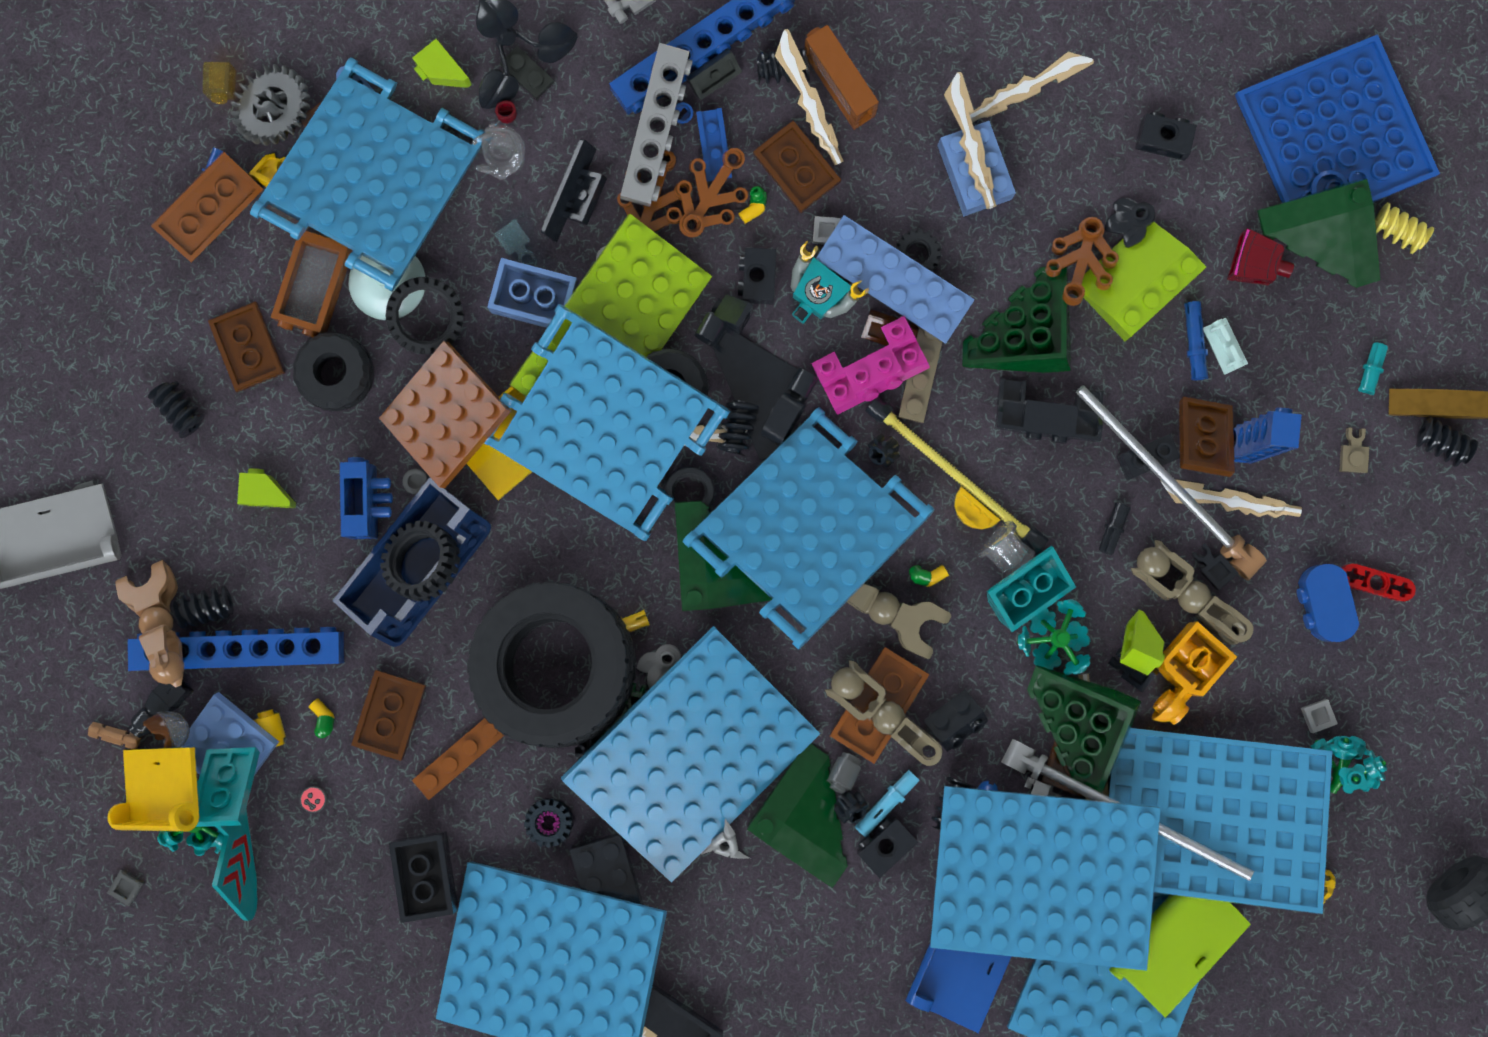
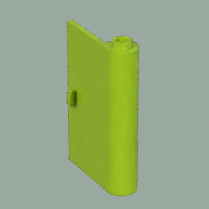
(1183, 946)

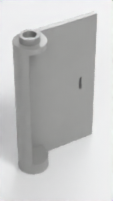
(67, 536)

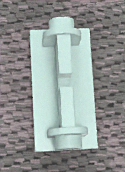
(1225, 346)

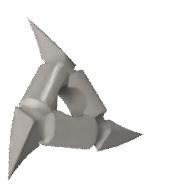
(728, 836)

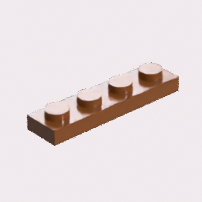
(457, 758)

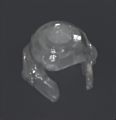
(502, 150)

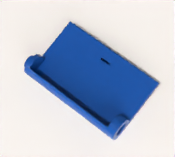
(957, 985)

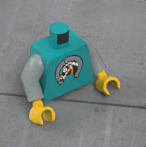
(820, 289)

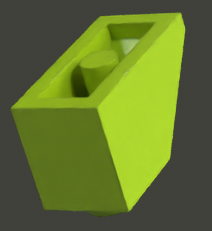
(439, 67)
(262, 490)
(1142, 645)

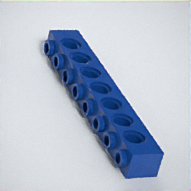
(706, 30)
(330, 652)

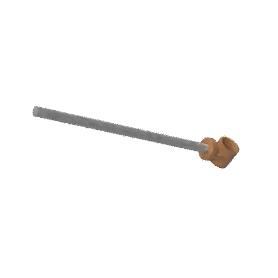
(1246, 558)

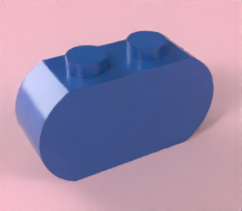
(1327, 603)

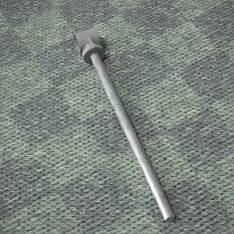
(1022, 758)

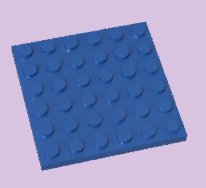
(1338, 117)

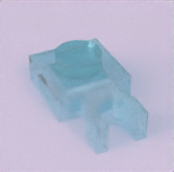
(513, 239)

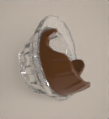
(170, 727)

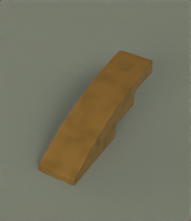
(1439, 403)

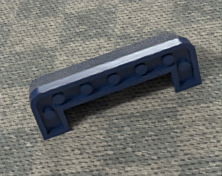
(378, 607)

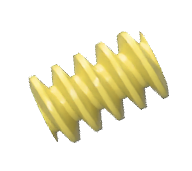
(1402, 228)

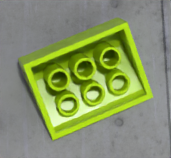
(1142, 280)

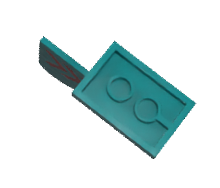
(222, 803)

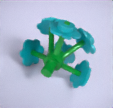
(1072, 637)

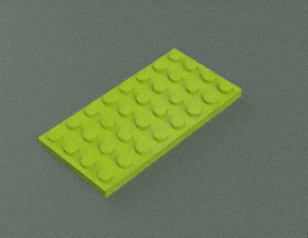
(632, 292)

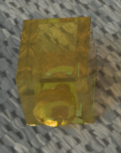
(219, 81)

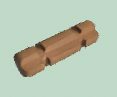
(113, 735)

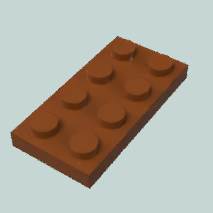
(207, 207)
(902, 685)

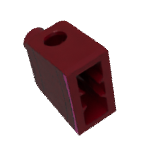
(1258, 260)

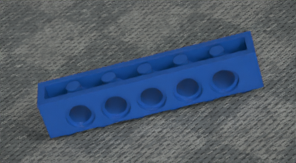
(1266, 436)

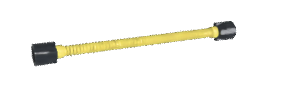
(882, 412)

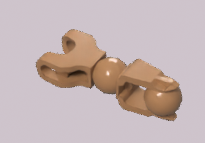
(152, 605)

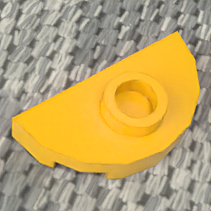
(972, 512)

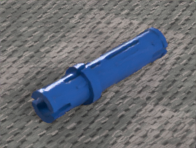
(1195, 334)

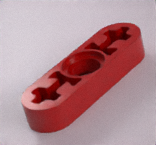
(1396, 581)

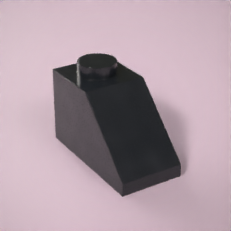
(733, 312)

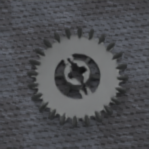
(260, 96)

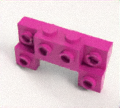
(875, 372)

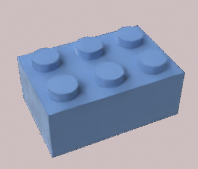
(963, 184)
(529, 292)

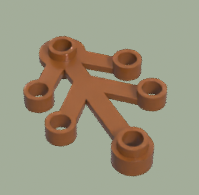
(708, 196)
(662, 201)
(1083, 257)

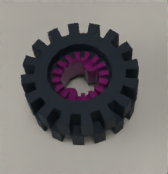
(535, 818)

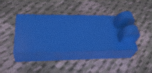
(712, 141)

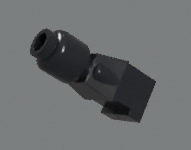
(162, 698)

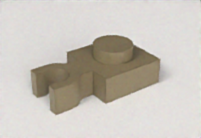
(1354, 457)

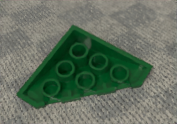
(1330, 228)
(1029, 334)
(698, 581)
(1085, 722)
(801, 818)

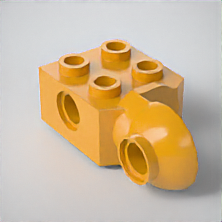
(1192, 667)

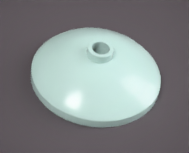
(373, 296)

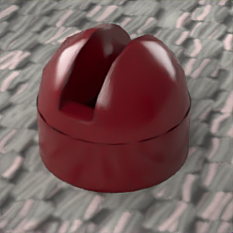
(506, 108)

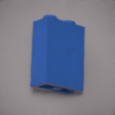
(360, 499)

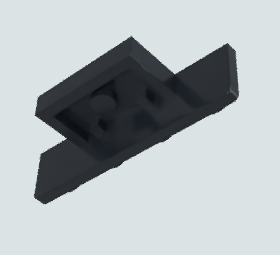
(576, 193)

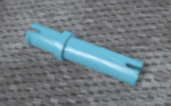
(894, 795)

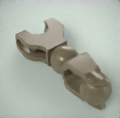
(1192, 595)
(905, 619)
(886, 715)

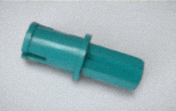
(1373, 368)

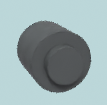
(844, 773)

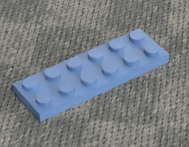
(895, 279)

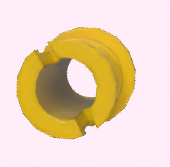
(636, 621)

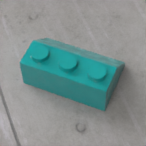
(1030, 589)

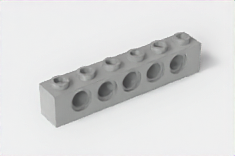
(666, 59)

